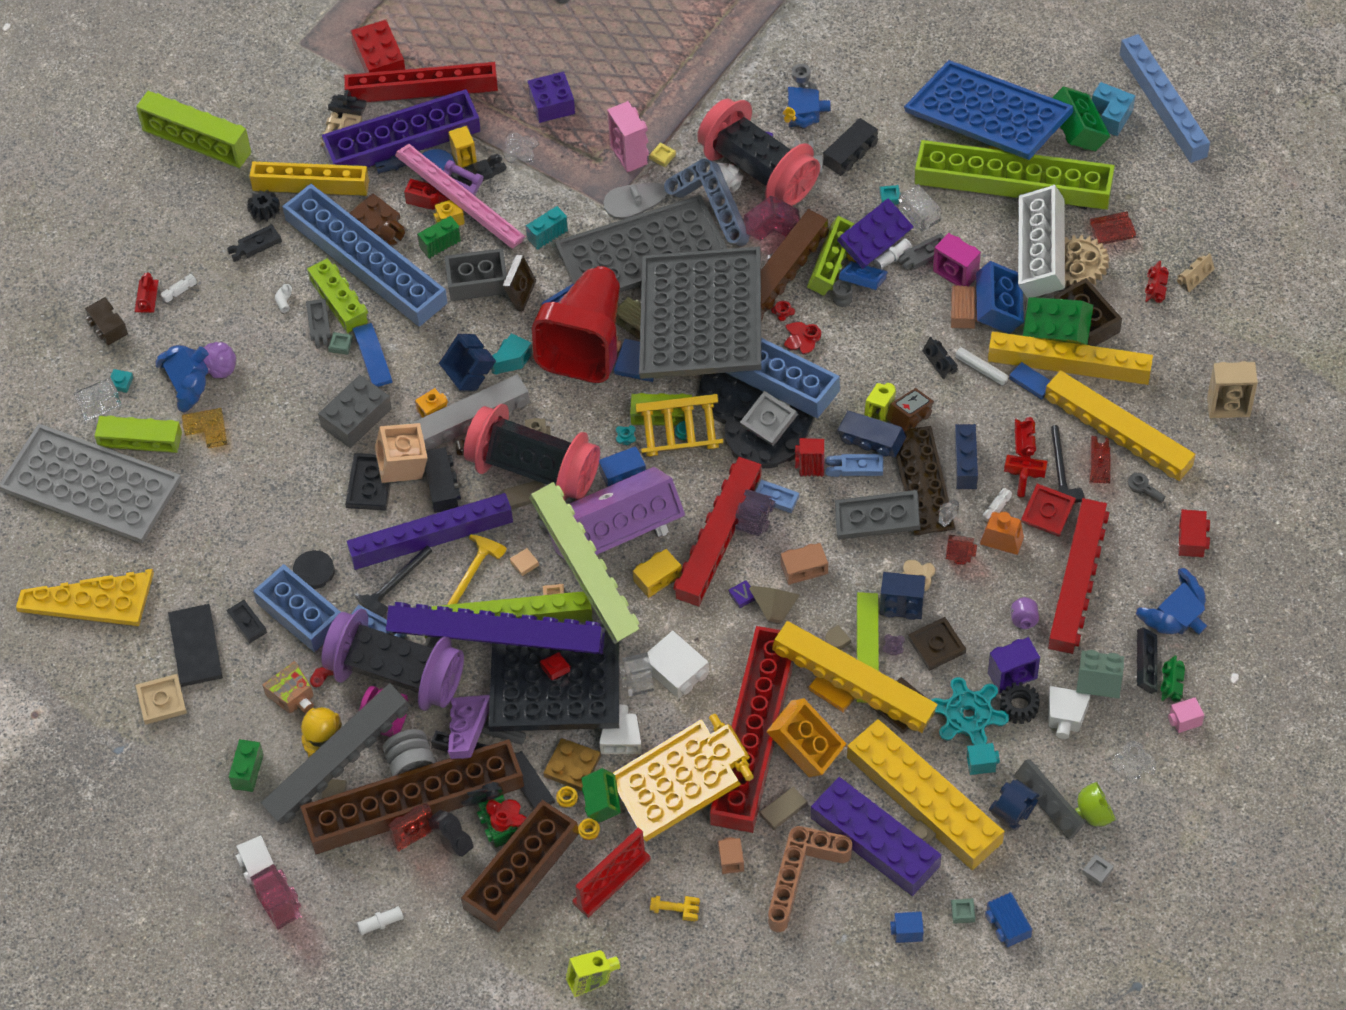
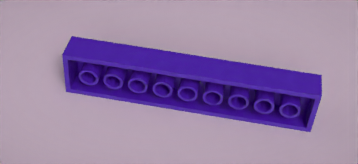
(495, 629)

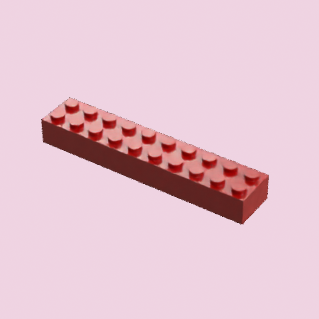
(757, 708)

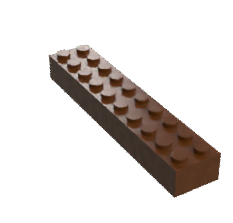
(441, 785)

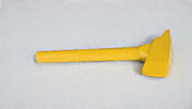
(485, 546)

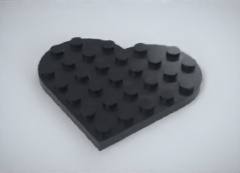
(734, 402)

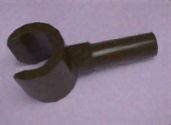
(460, 447)

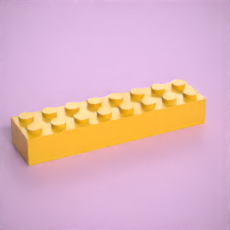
(925, 794)

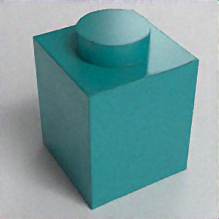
(982, 759)

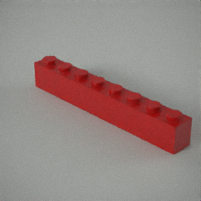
(422, 82)
(717, 532)
(1077, 576)

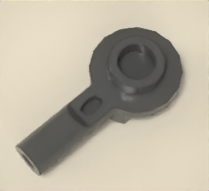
(1140, 484)

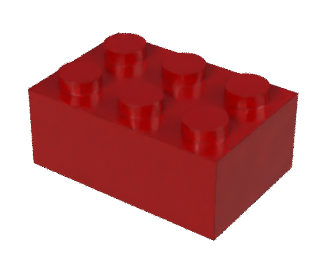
(377, 48)

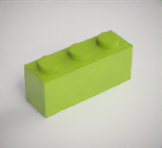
(657, 417)

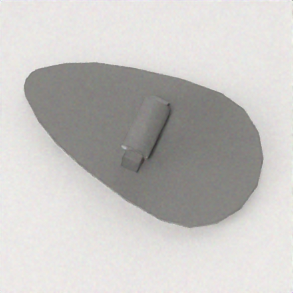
(633, 199)

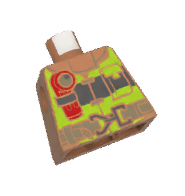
(290, 689)

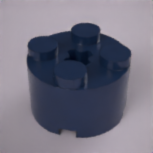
(1014, 804)

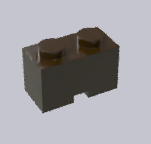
(107, 324)

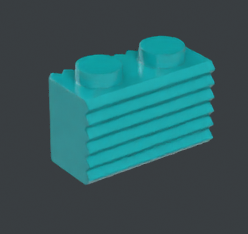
(547, 227)

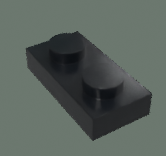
(246, 621)

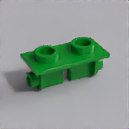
(1173, 671)

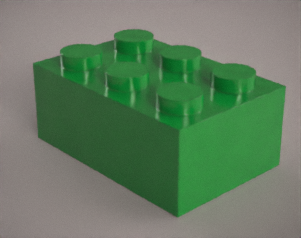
(1084, 125)
(1058, 320)

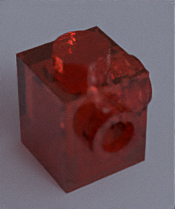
(960, 549)

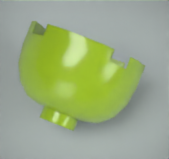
(1094, 806)

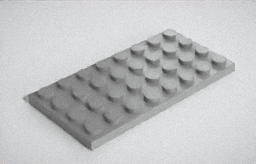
(90, 483)

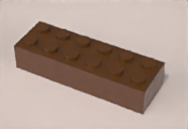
(520, 866)

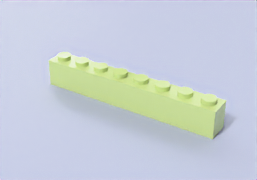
(584, 562)

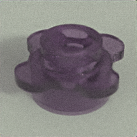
(893, 649)

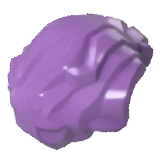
(220, 360)

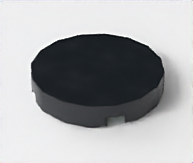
(314, 568)

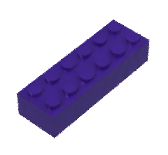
(876, 836)

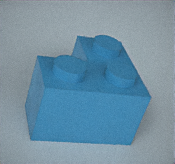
(1114, 106)

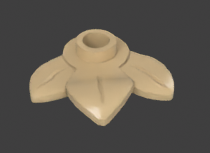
(915, 568)

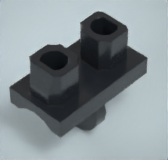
(347, 104)

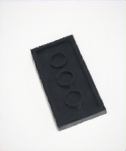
(195, 645)

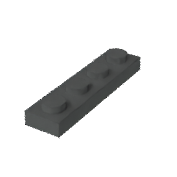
(1050, 799)

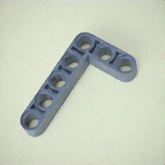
(715, 196)

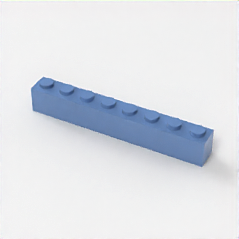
(1164, 98)

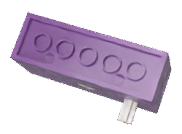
(628, 510)

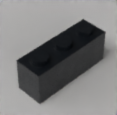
(850, 147)
(441, 480)

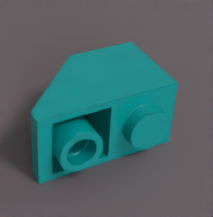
(512, 354)

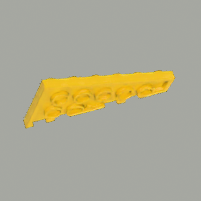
(94, 599)

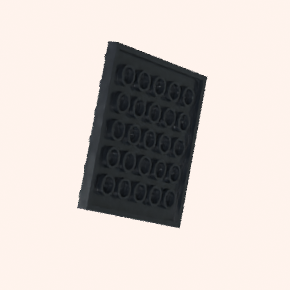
(530, 701)

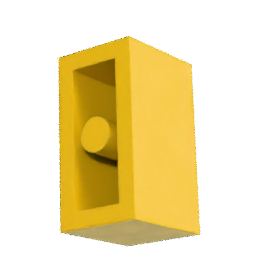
(462, 147)
(657, 573)

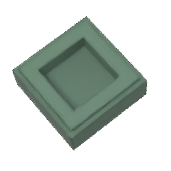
(340, 343)
(963, 911)

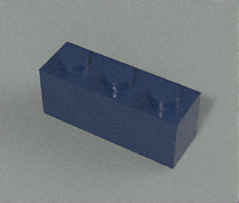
(871, 434)
(966, 456)

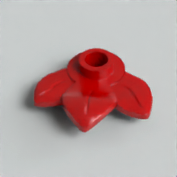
(801, 337)
(504, 814)

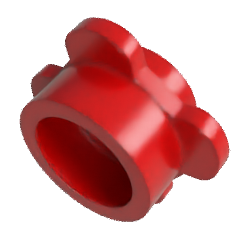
(783, 306)

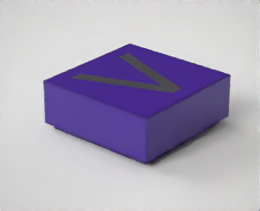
(741, 594)

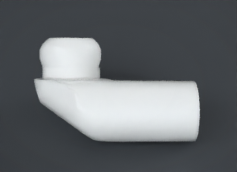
(282, 296)

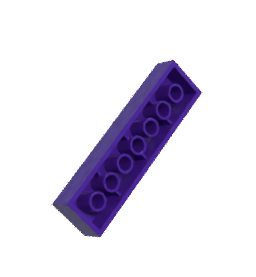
(417, 125)

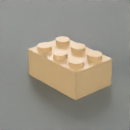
(1232, 389)

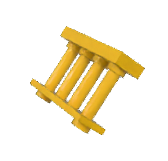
(686, 405)

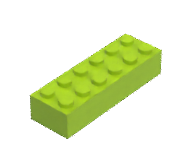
(194, 129)

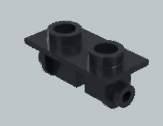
(938, 357)

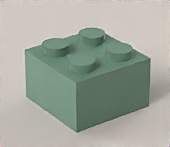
(1100, 674)

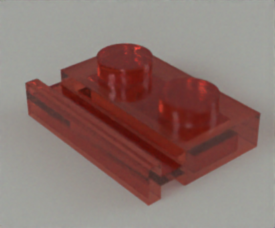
(1112, 228)

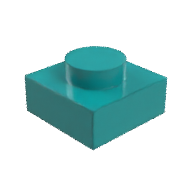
(122, 380)

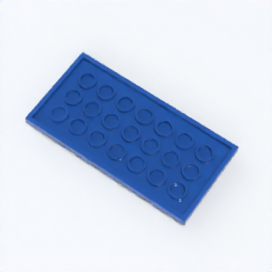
(989, 109)

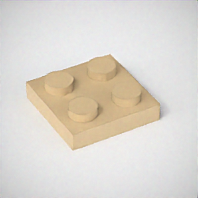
(161, 699)

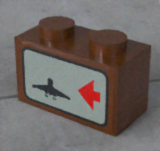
(910, 409)

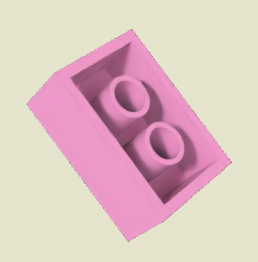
(628, 136)

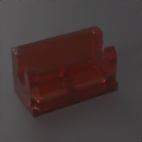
(1099, 461)

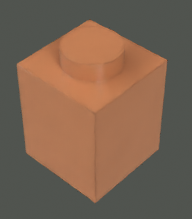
(731, 855)

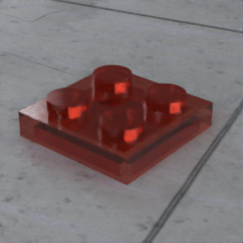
(410, 827)

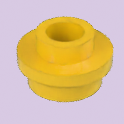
(567, 791)
(589, 823)

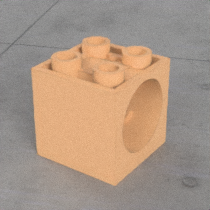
(401, 452)

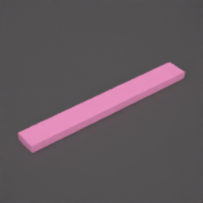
(460, 196)

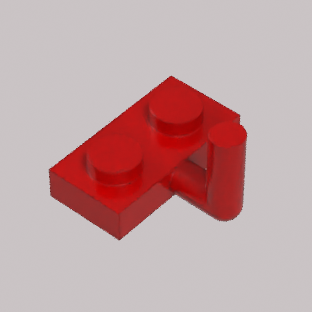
(1025, 467)

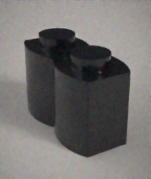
(451, 833)

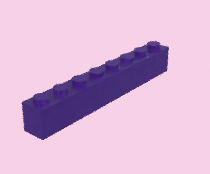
(430, 531)

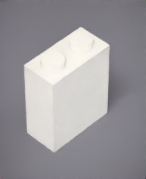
(677, 664)

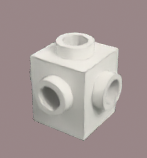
(731, 175)

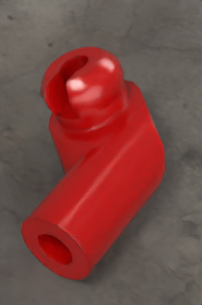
(319, 676)

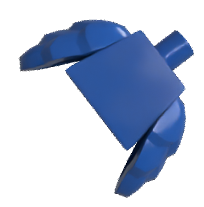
(186, 373)
(1180, 609)

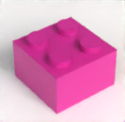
(956, 260)

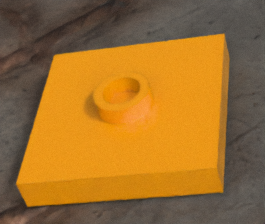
(836, 697)

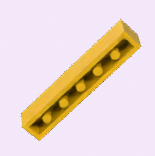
(297, 176)

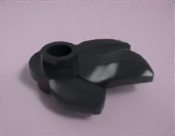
(488, 792)

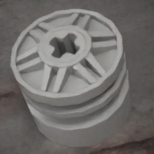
(408, 751)

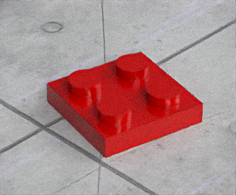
(1048, 510)

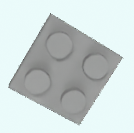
(768, 418)

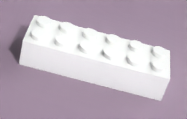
(1041, 242)

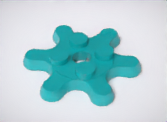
(963, 700)

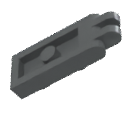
(921, 253)
(318, 321)

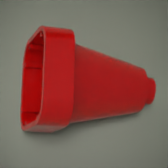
(580, 331)

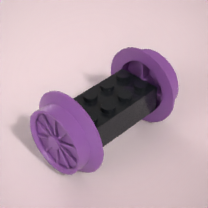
(391, 659)

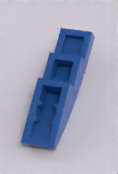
(372, 355)

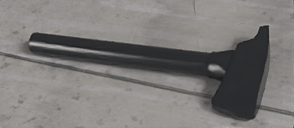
(1063, 488)
(372, 602)

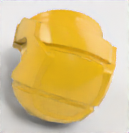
(318, 726)

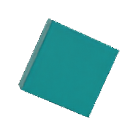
(891, 192)

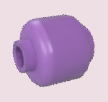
(1024, 612)

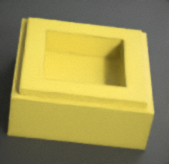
(662, 155)

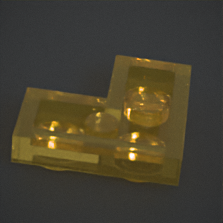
(209, 422)

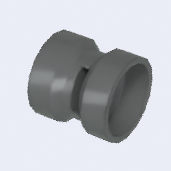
(842, 293)

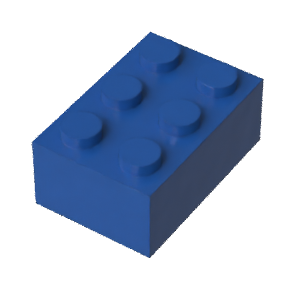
(999, 297)

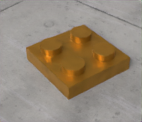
(571, 763)

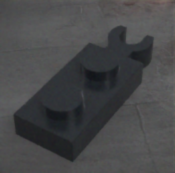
(255, 243)

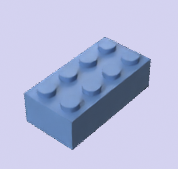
(296, 606)

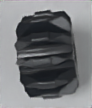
(263, 205)

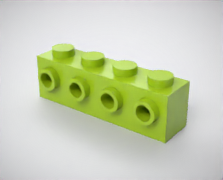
(829, 258)
(338, 296)
(138, 434)

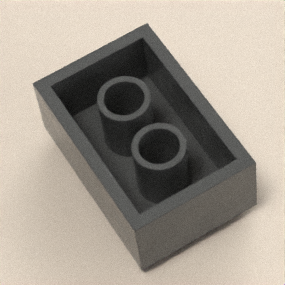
(476, 274)
(355, 411)

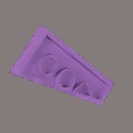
(467, 722)

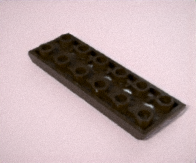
(922, 471)

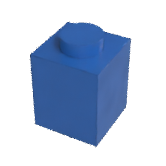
(907, 927)

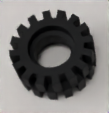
(1020, 692)

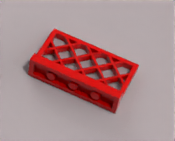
(611, 873)

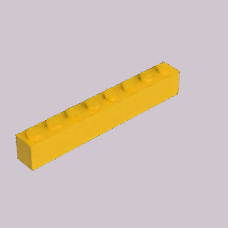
(1070, 358)
(1119, 426)
(854, 677)

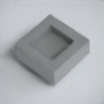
(1097, 869)

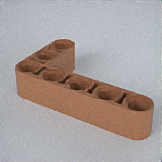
(794, 868)

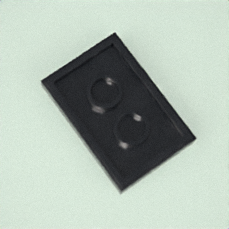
(365, 484)

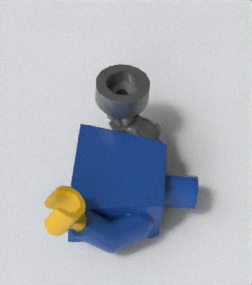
(804, 101)

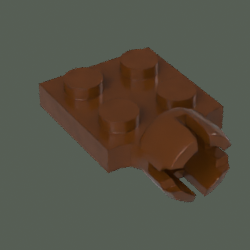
(380, 219)

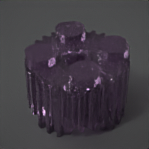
(754, 513)

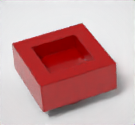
(555, 666)

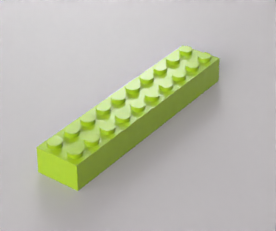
(1011, 175)

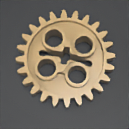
(1084, 260)

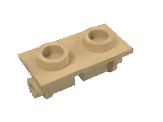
(1198, 271)

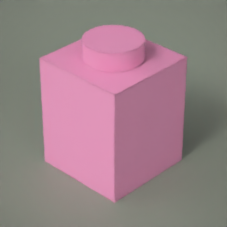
(1186, 715)

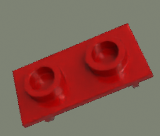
(1157, 275)
(146, 294)
(1025, 443)

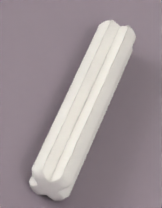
(981, 366)

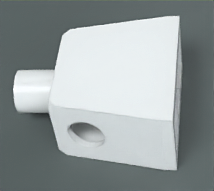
(1066, 710)
(622, 739)

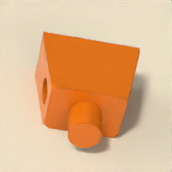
(1003, 533)

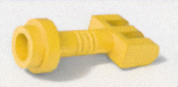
(687, 907)

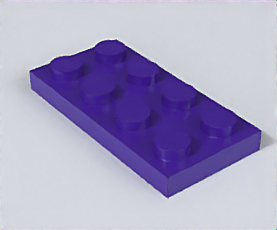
(875, 233)

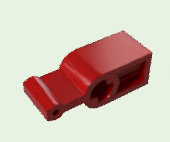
(423, 195)

